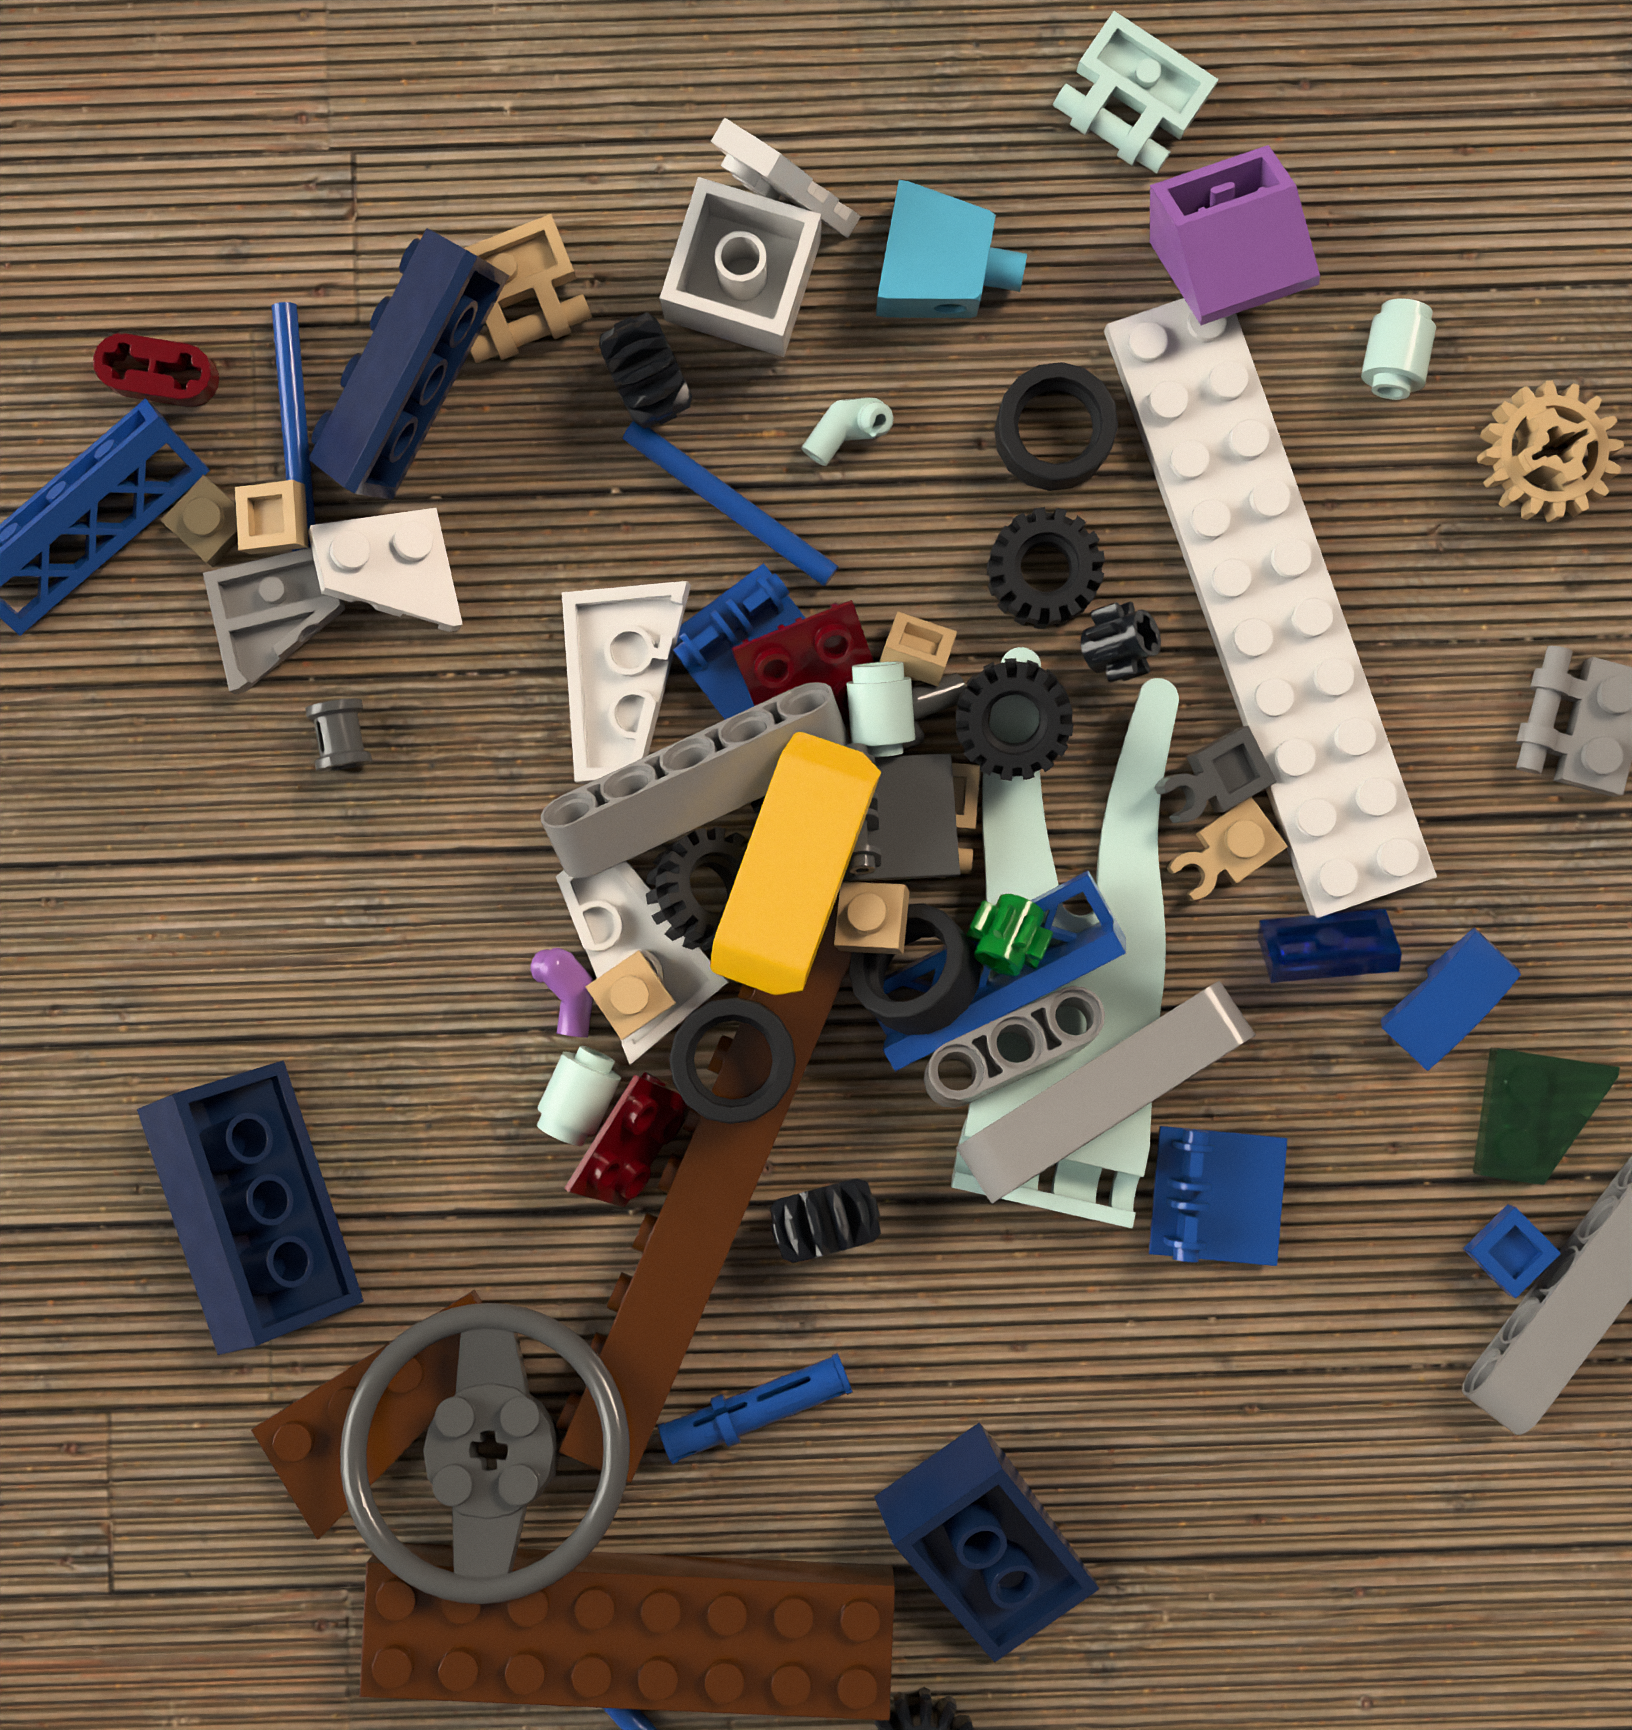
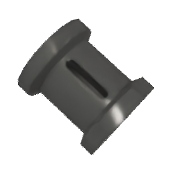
(338, 734)

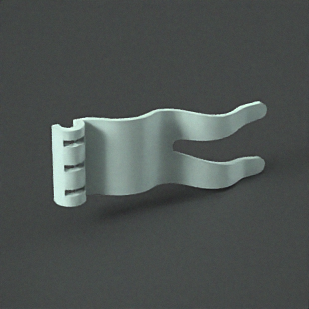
(1130, 986)

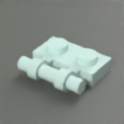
(1143, 76)

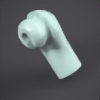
(847, 422)

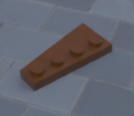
(307, 1434)

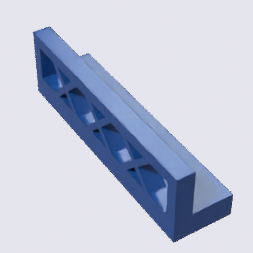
(76, 492)
(1003, 993)

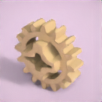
(1543, 428)

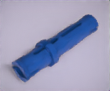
(745, 1412)

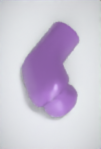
(567, 981)

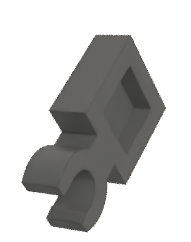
(1223, 774)

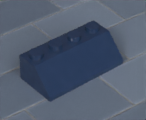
(406, 366)
(250, 1207)

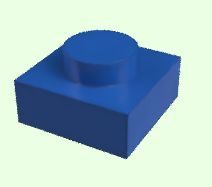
(1511, 1251)

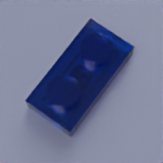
(1329, 945)

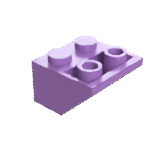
(1233, 234)

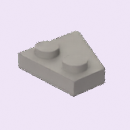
(266, 613)

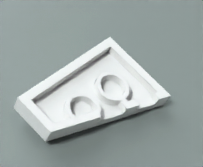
(773, 175)
(618, 670)
(616, 923)

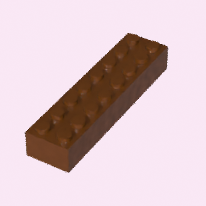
(643, 1637)

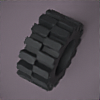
(1050, 530)
(1014, 758)
(674, 889)

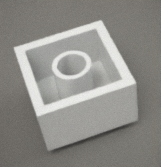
(741, 266)

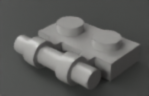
(1598, 736)

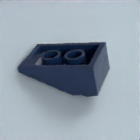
(984, 1543)

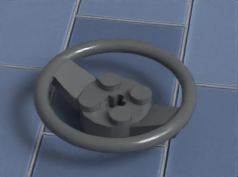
(487, 1501)

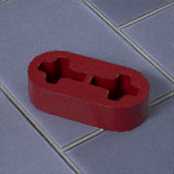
(159, 356)

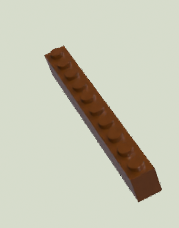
(699, 1217)

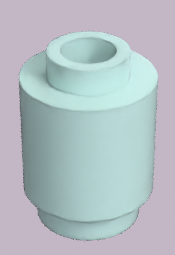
(1399, 349)
(881, 707)
(578, 1095)

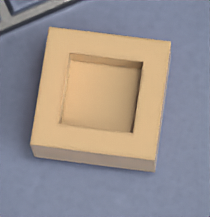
(271, 517)
(920, 647)
(872, 918)
(631, 995)

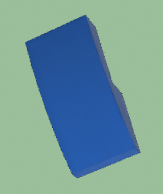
(1452, 999)

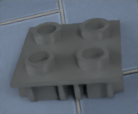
(908, 822)

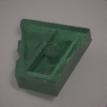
(1535, 1112)

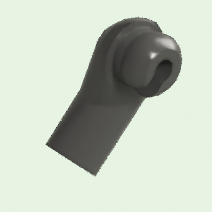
(933, 699)

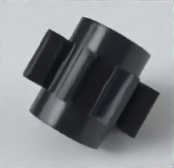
(1120, 641)

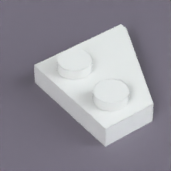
(390, 563)

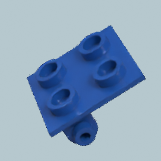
(742, 612)
(1217, 1196)

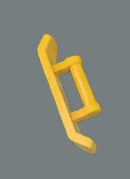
(794, 865)

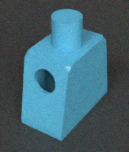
(941, 257)

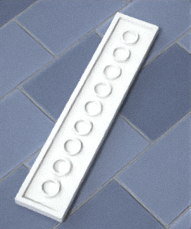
(1270, 605)

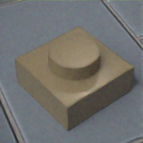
(205, 521)

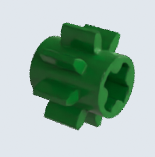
(1009, 934)

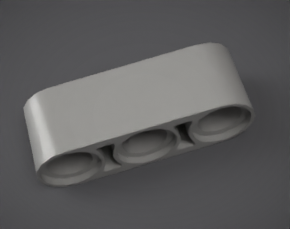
(1036, 1025)

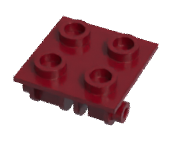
(806, 652)
(629, 1141)

